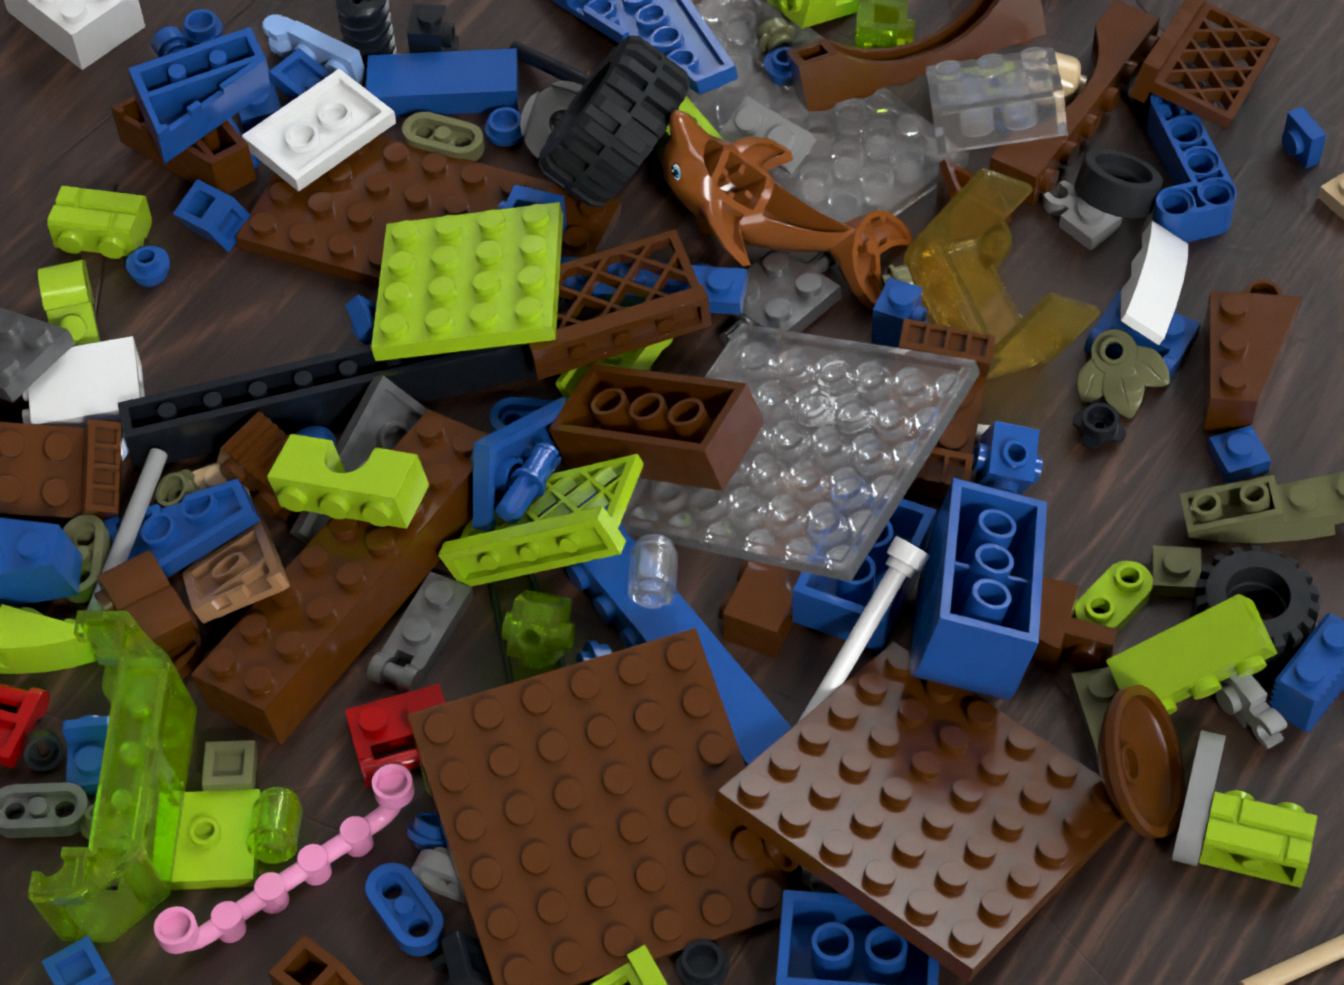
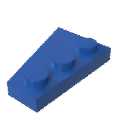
(193, 527)

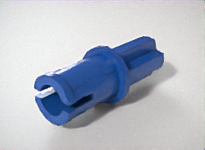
(528, 482)

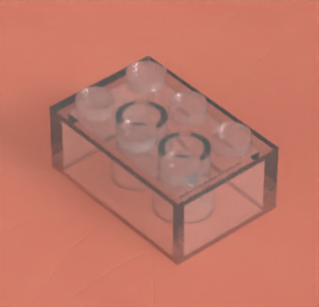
(996, 100)

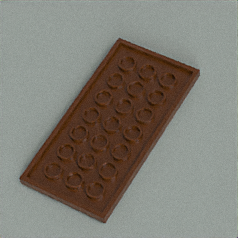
(343, 214)

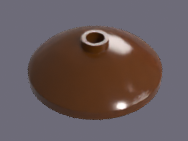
(1142, 762)

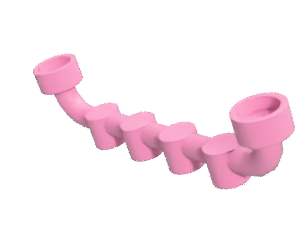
(177, 926)

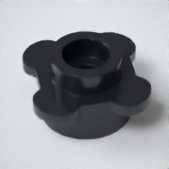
(1102, 416)

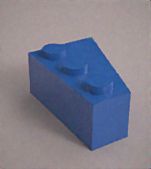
(198, 88)
(36, 563)

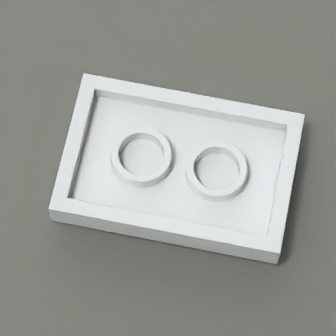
(319, 129)

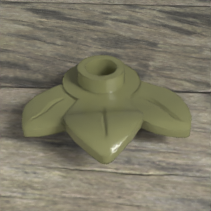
(1124, 378)

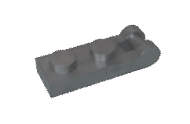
(421, 633)

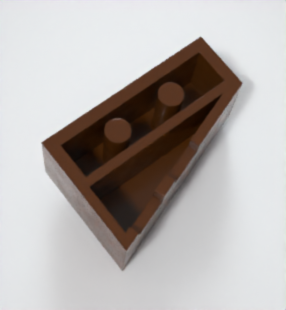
(216, 159)
(1242, 353)

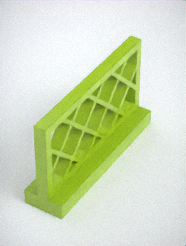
(556, 536)

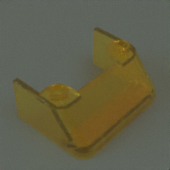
(962, 289)

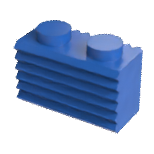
(1312, 676)

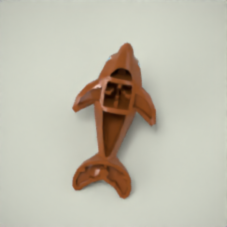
(742, 203)

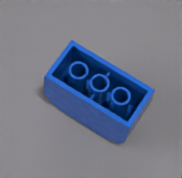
(980, 591)

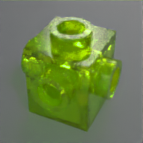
(538, 629)

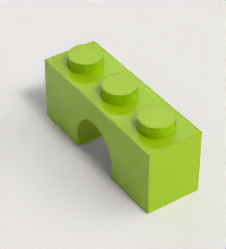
(380, 492)

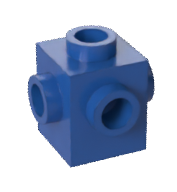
(1007, 457)

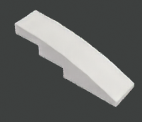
(1154, 283)

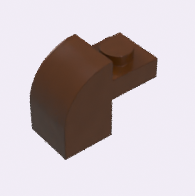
(1067, 637)

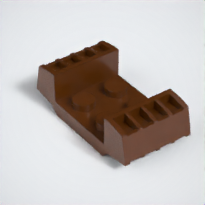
(954, 450)
(60, 470)

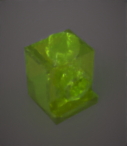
(883, 24)

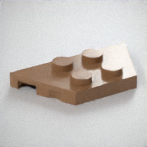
(235, 574)

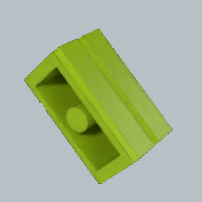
(99, 221)
(1258, 838)

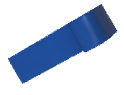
(1202, 189)

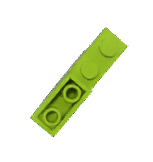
(39, 643)

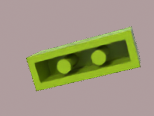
(1197, 653)

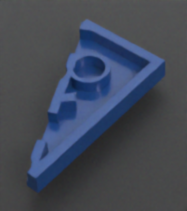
(502, 453)

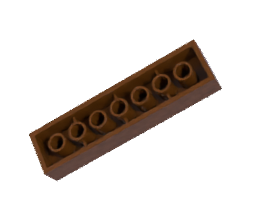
(339, 594)

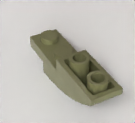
(1265, 511)

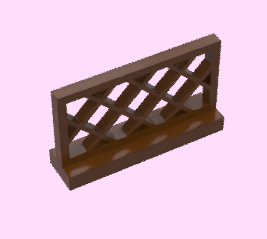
(1179, 46)
(619, 327)

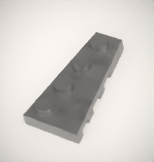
(378, 422)

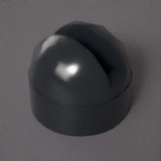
(32, 754)

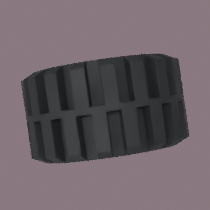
(1272, 585)

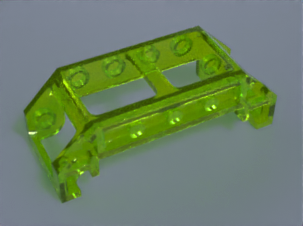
(137, 790)

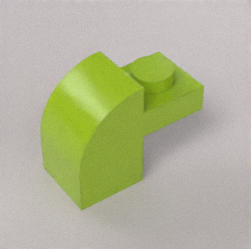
(69, 300)

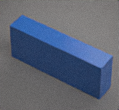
(445, 81)

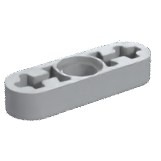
(1198, 798)

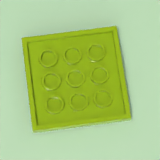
(469, 282)

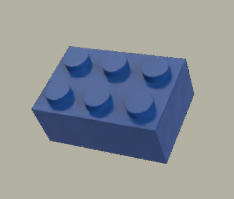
(837, 604)
(838, 943)

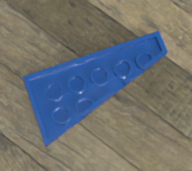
(667, 25)

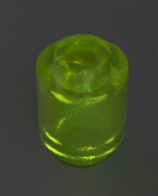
(275, 825)

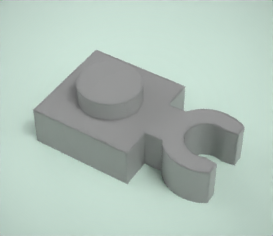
(1079, 219)
(1247, 703)

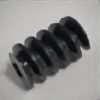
(367, 26)

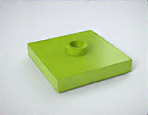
(214, 840)

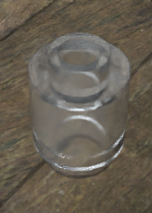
(653, 571)

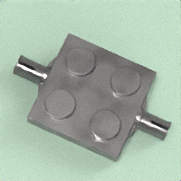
(786, 293)

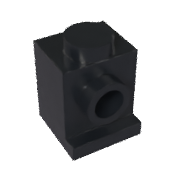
(430, 30)

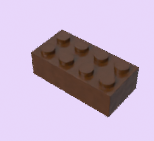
(676, 423)

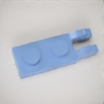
(332, 54)

